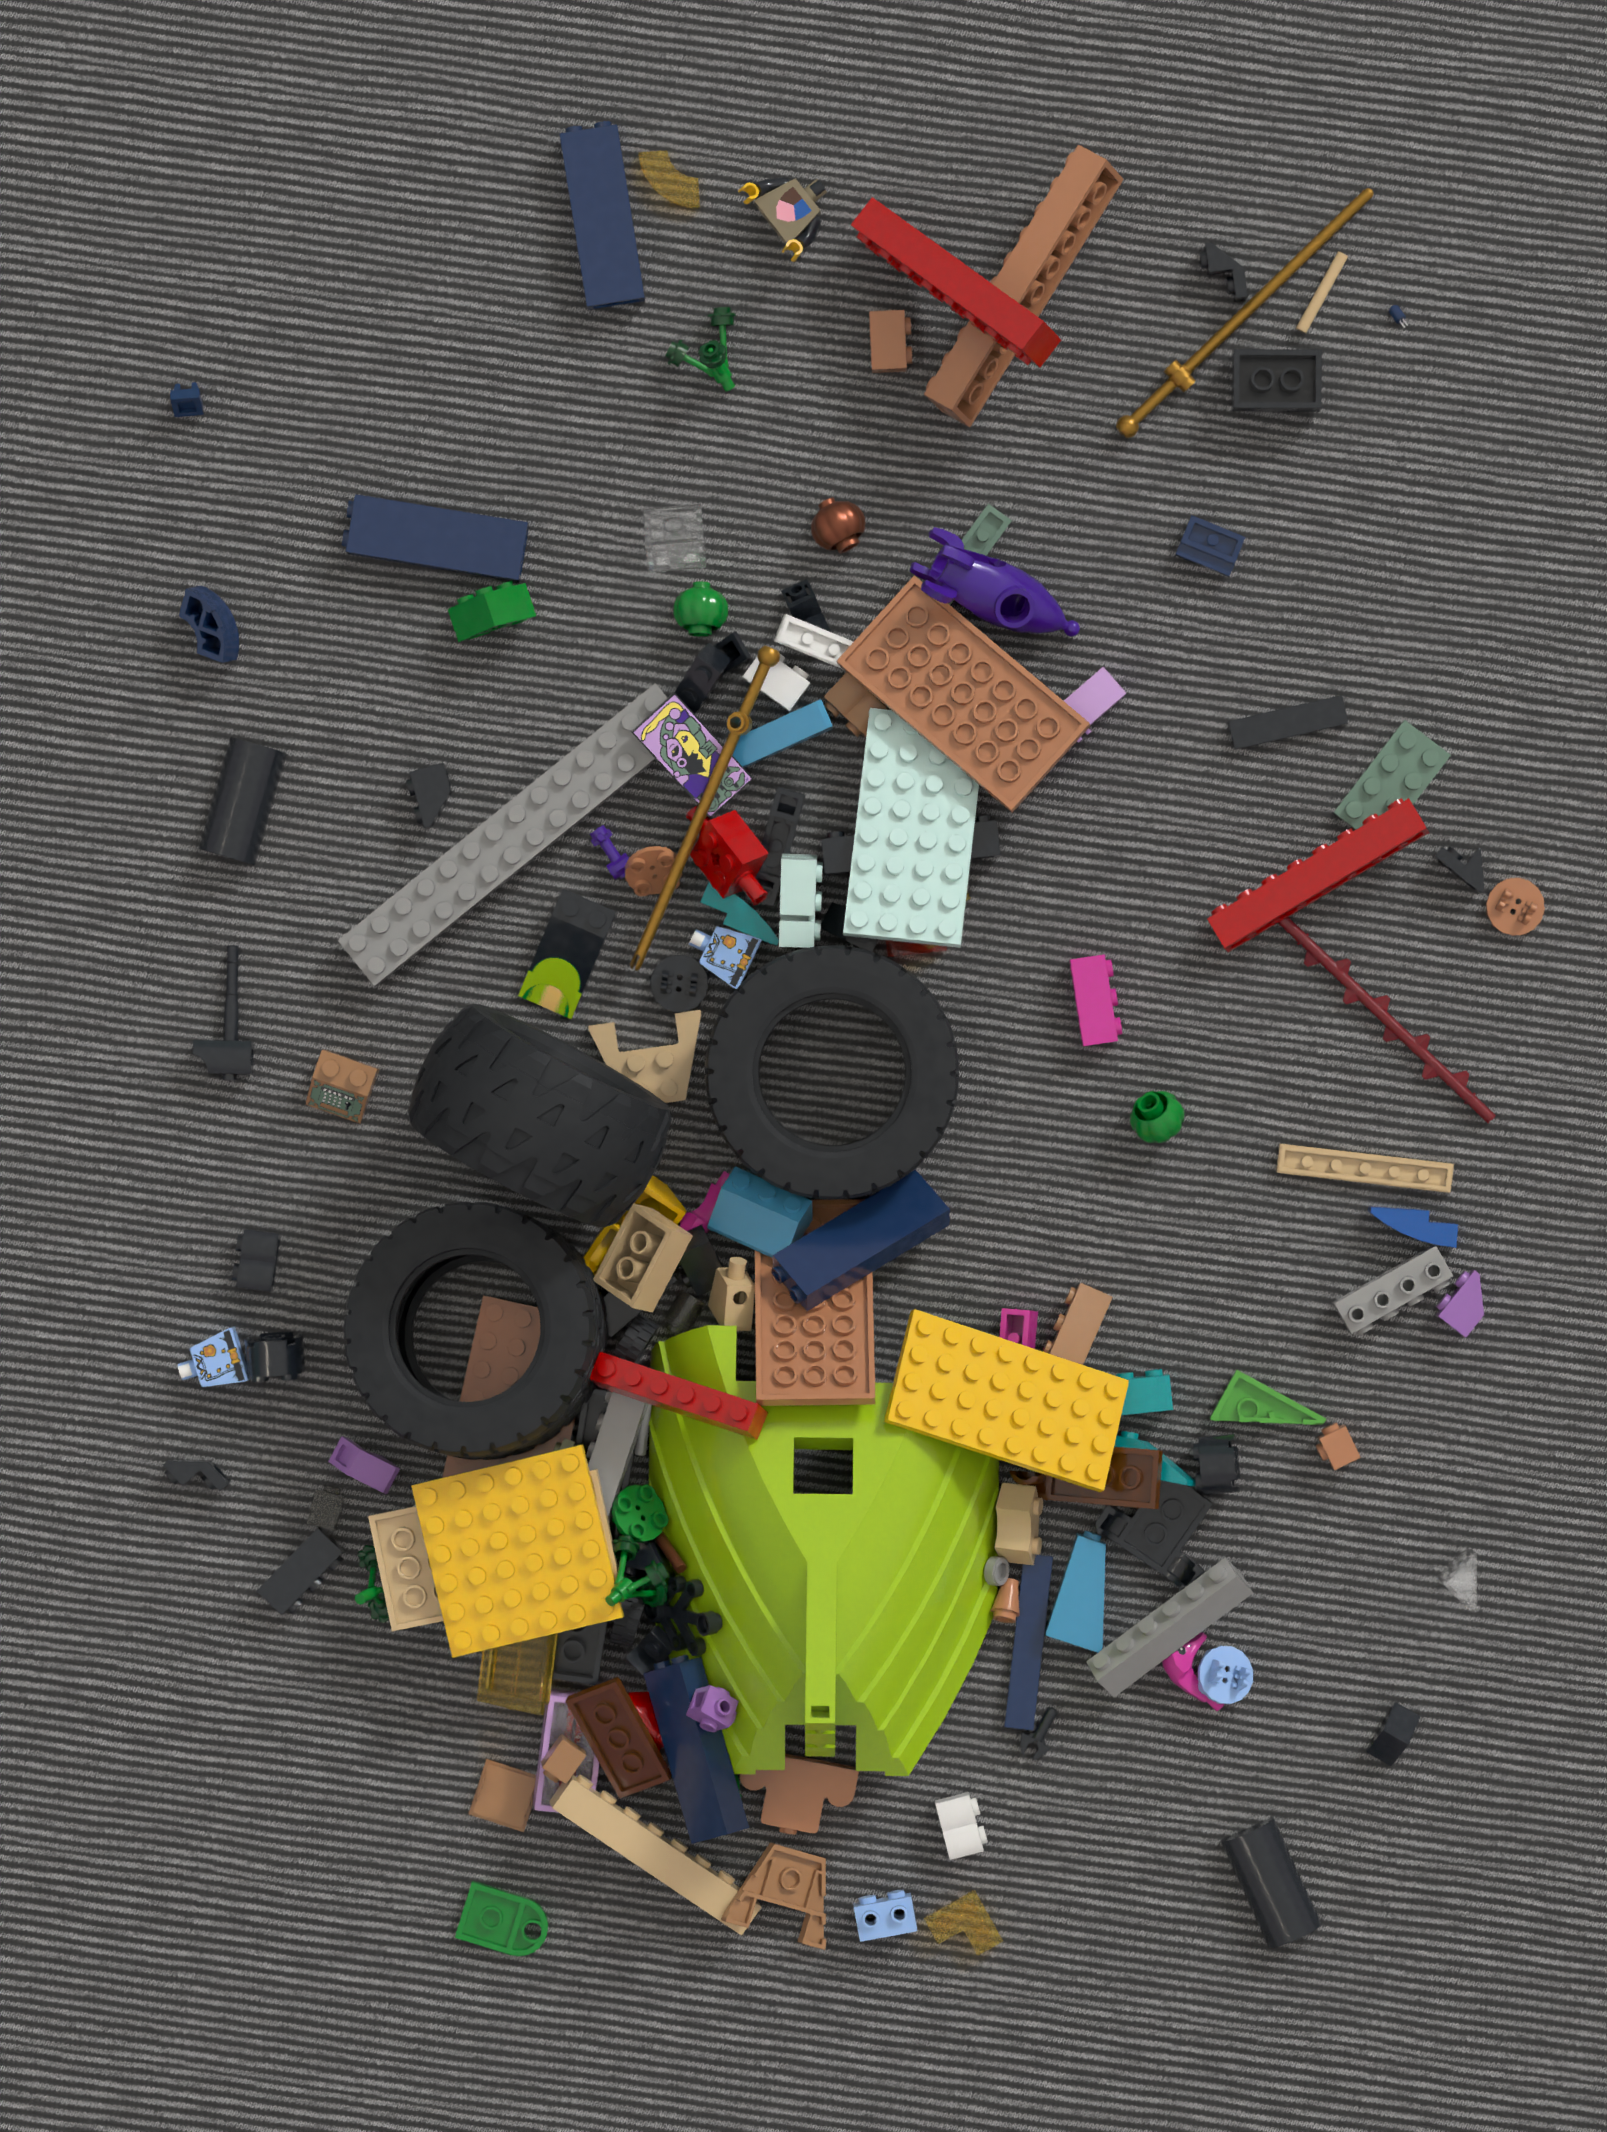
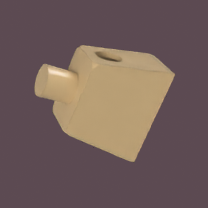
(733, 1295)

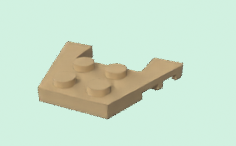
(658, 1069)

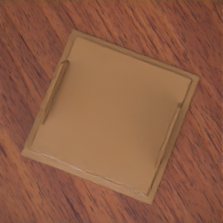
(504, 1795)

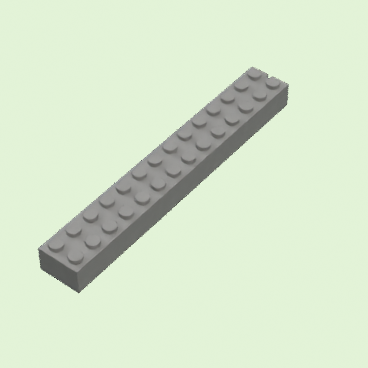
(503, 844)

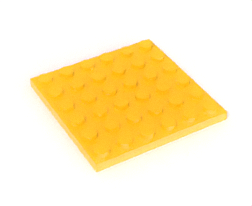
(517, 1550)

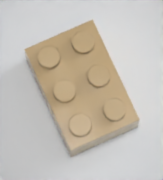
(642, 1258)

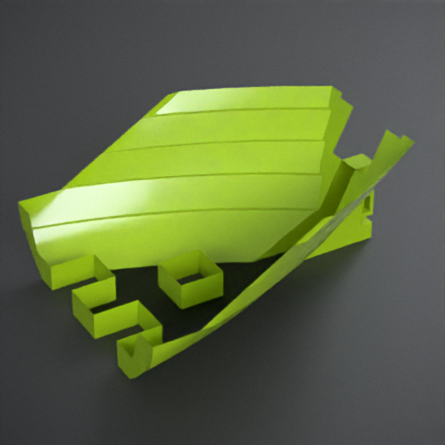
(825, 1600)

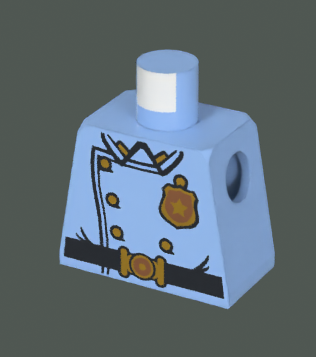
(726, 953)
(216, 1360)

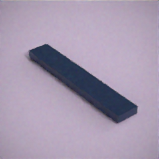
(1028, 1643)

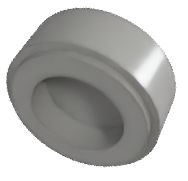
(996, 1571)

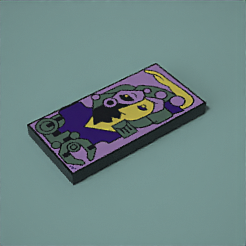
(689, 752)

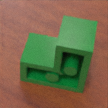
(491, 610)

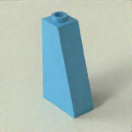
(782, 733)
(1080, 1598)

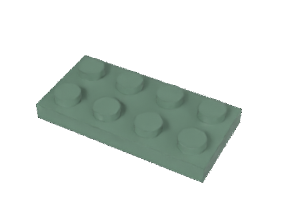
(1397, 772)

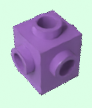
(712, 1708)

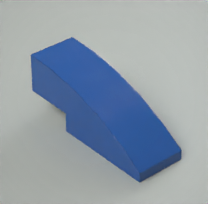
(1416, 1225)

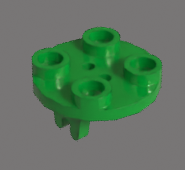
(639, 1513)

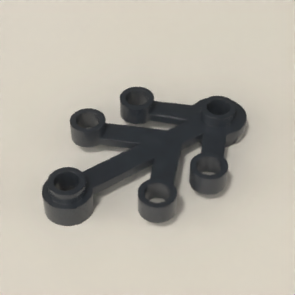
(706, 1622)

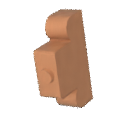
(797, 1794)

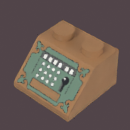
(341, 1086)

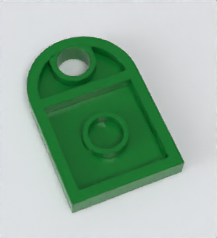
(499, 1920)

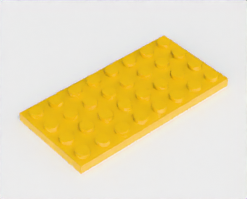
(1006, 1400)

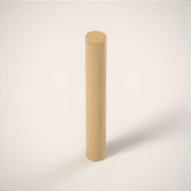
(1321, 292)

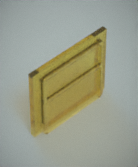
(518, 1675)

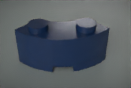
(212, 624)

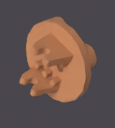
(644, 864)
(1503, 899)

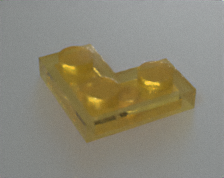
(965, 1914)

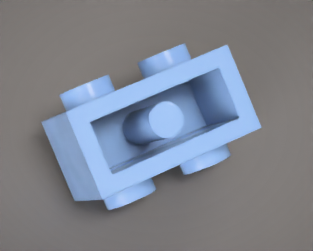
(886, 1921)

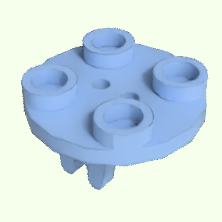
(1212, 1671)

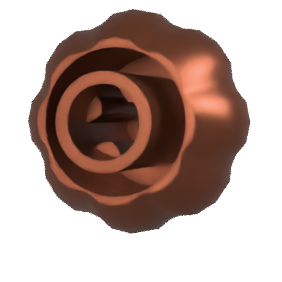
(838, 525)

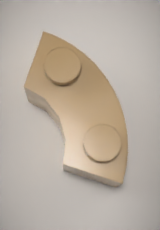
(1018, 1523)

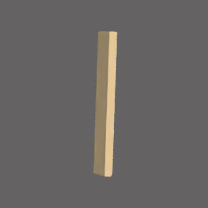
(1364, 1168)

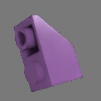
(1464, 1306)

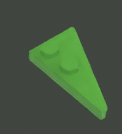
(1254, 1402)

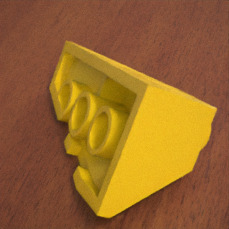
(655, 1196)

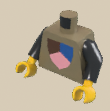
(788, 209)

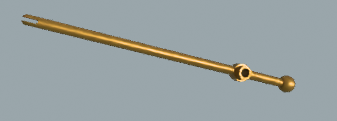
(1180, 375)
(768, 658)

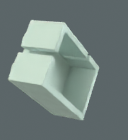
(799, 900)

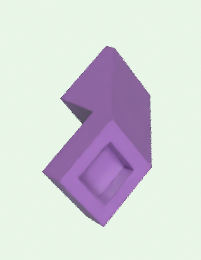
(363, 1465)

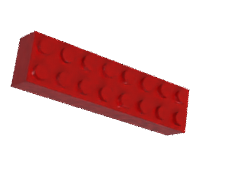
(955, 284)

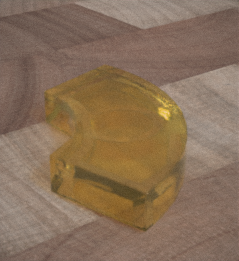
(668, 181)

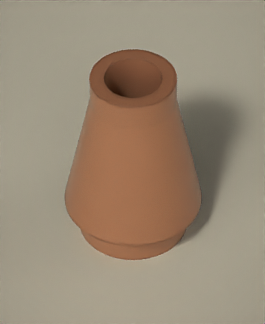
(1007, 1602)

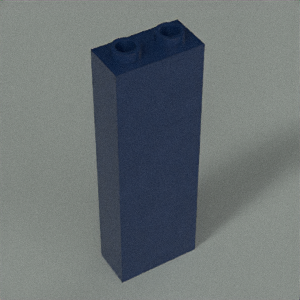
(602, 215)
(436, 537)
(860, 1240)
(695, 1756)

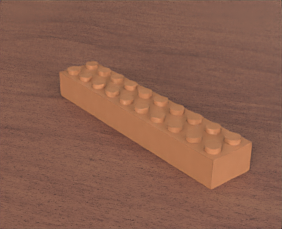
(1028, 277)

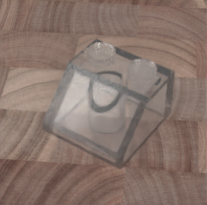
(674, 538)

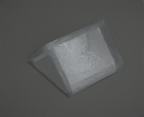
(1461, 1578)

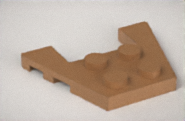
(789, 1880)

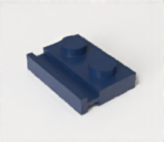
(1210, 546)

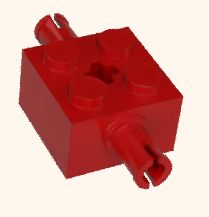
(730, 855)

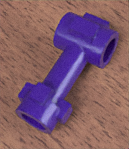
(618, 862)

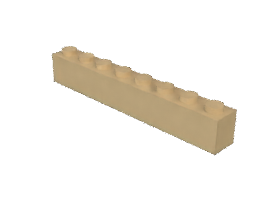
(647, 1847)

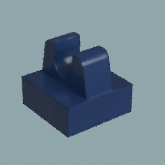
(186, 401)

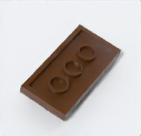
(618, 1737)

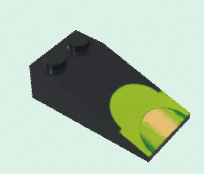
(567, 953)

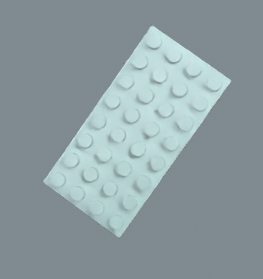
(910, 839)

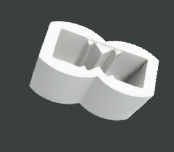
(960, 1825)

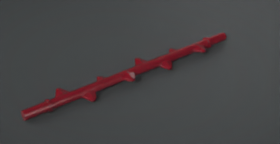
(1393, 1028)

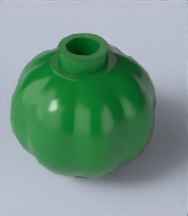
(700, 609)
(1157, 1117)

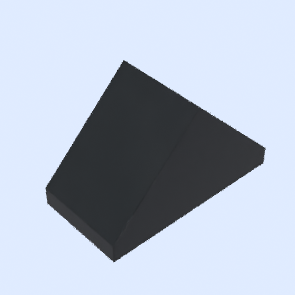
(735, 649)
(1393, 1734)

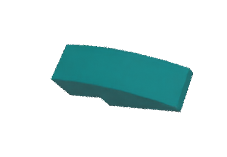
(739, 915)

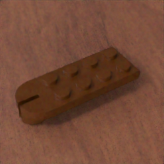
(1130, 1482)

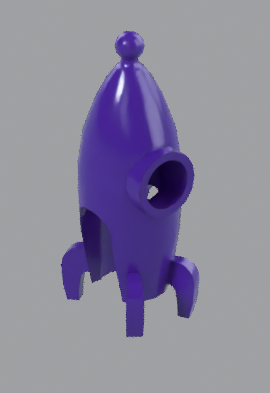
(990, 589)

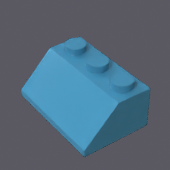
(759, 1213)

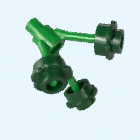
(712, 354)
(653, 1585)

